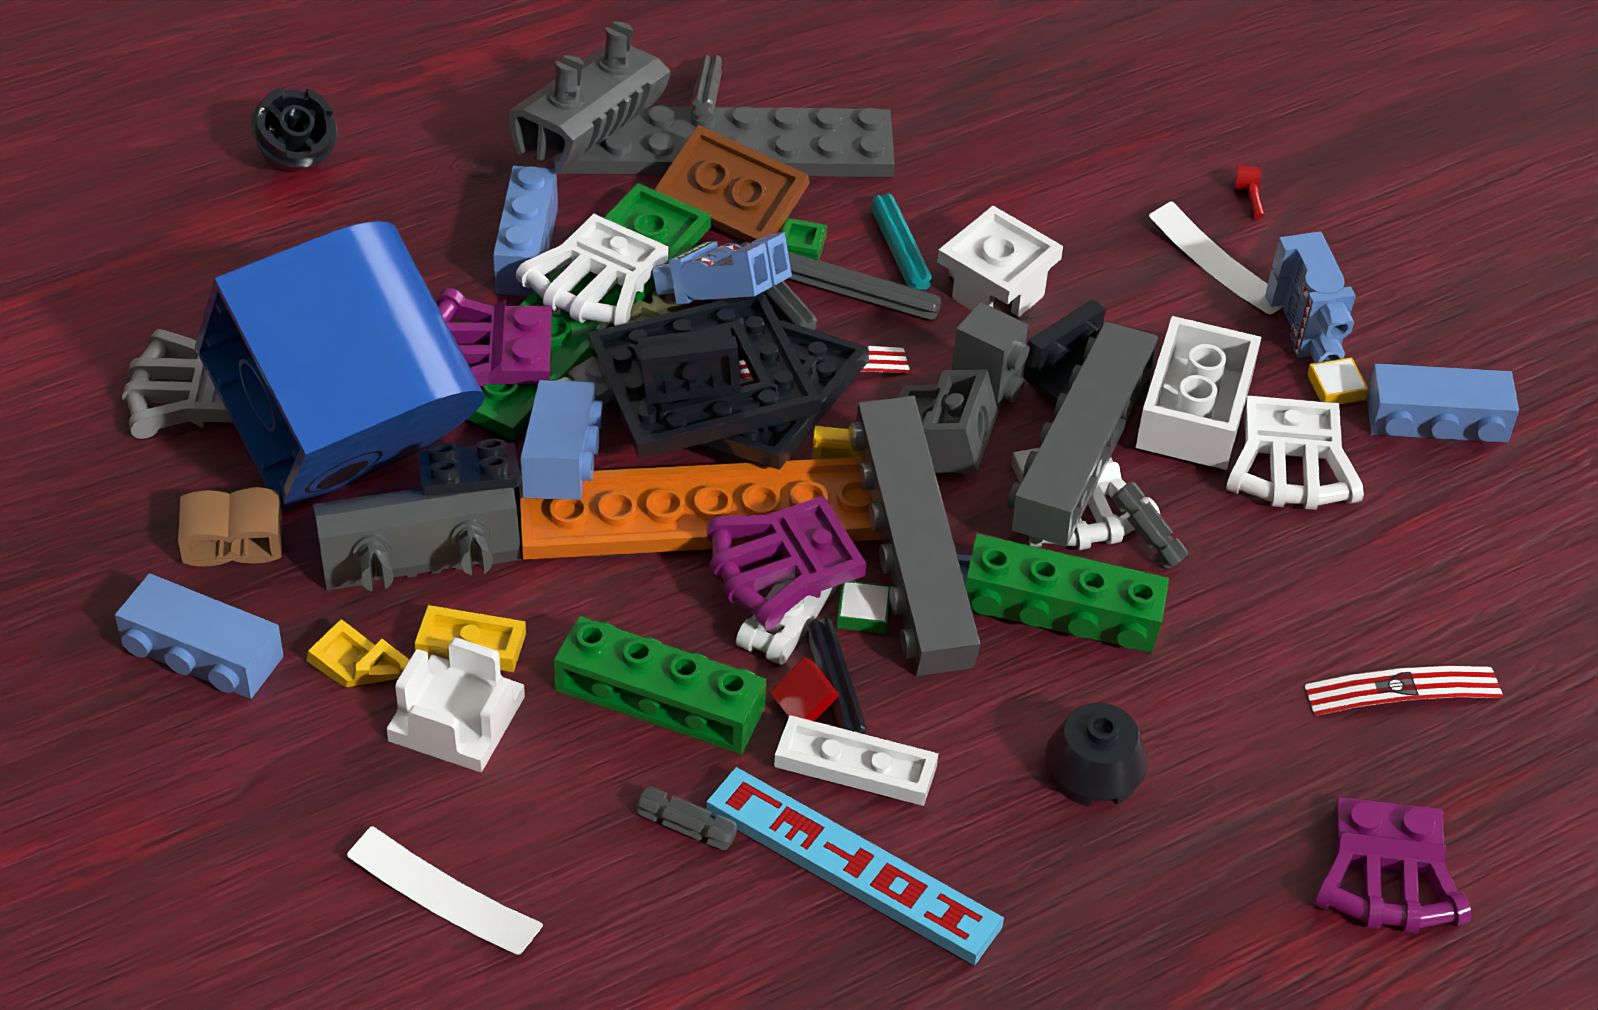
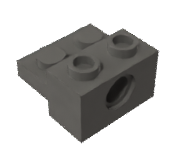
(956, 418)

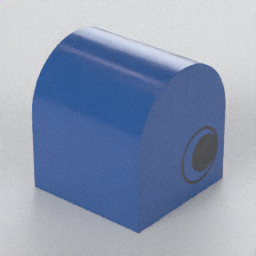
(333, 360)

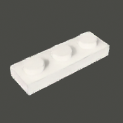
(856, 760)

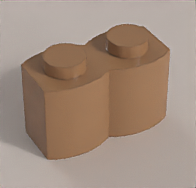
(230, 527)

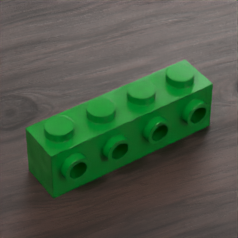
(1062, 598)
(660, 684)

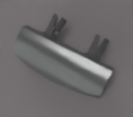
(588, 99)
(414, 534)

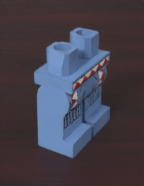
(725, 270)
(1312, 296)

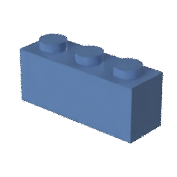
(524, 225)
(1442, 403)
(561, 440)
(199, 636)

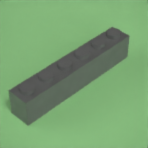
(1083, 434)
(915, 537)

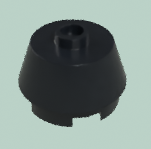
(294, 129)
(1097, 754)

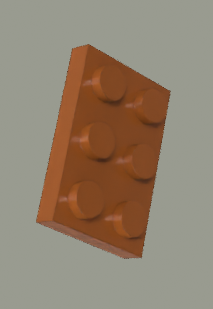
(734, 184)

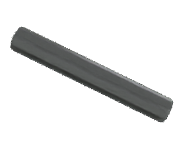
(864, 287)

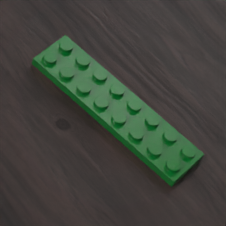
(642, 210)

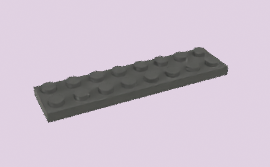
(805, 138)

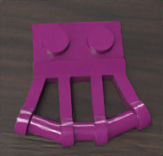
(516, 336)
(808, 538)
(1396, 840)

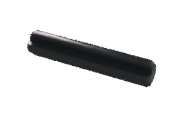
(831, 662)

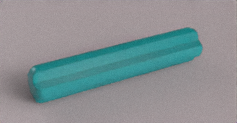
(901, 242)

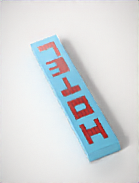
(856, 866)

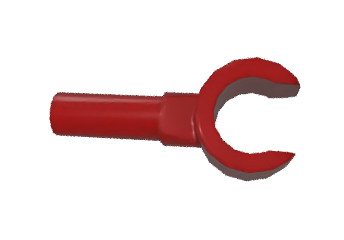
(1249, 180)

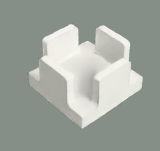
(999, 260)
(454, 704)

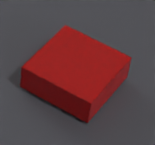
(804, 691)

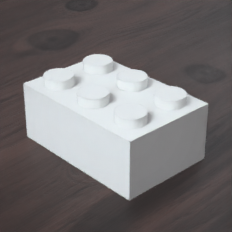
(1198, 392)

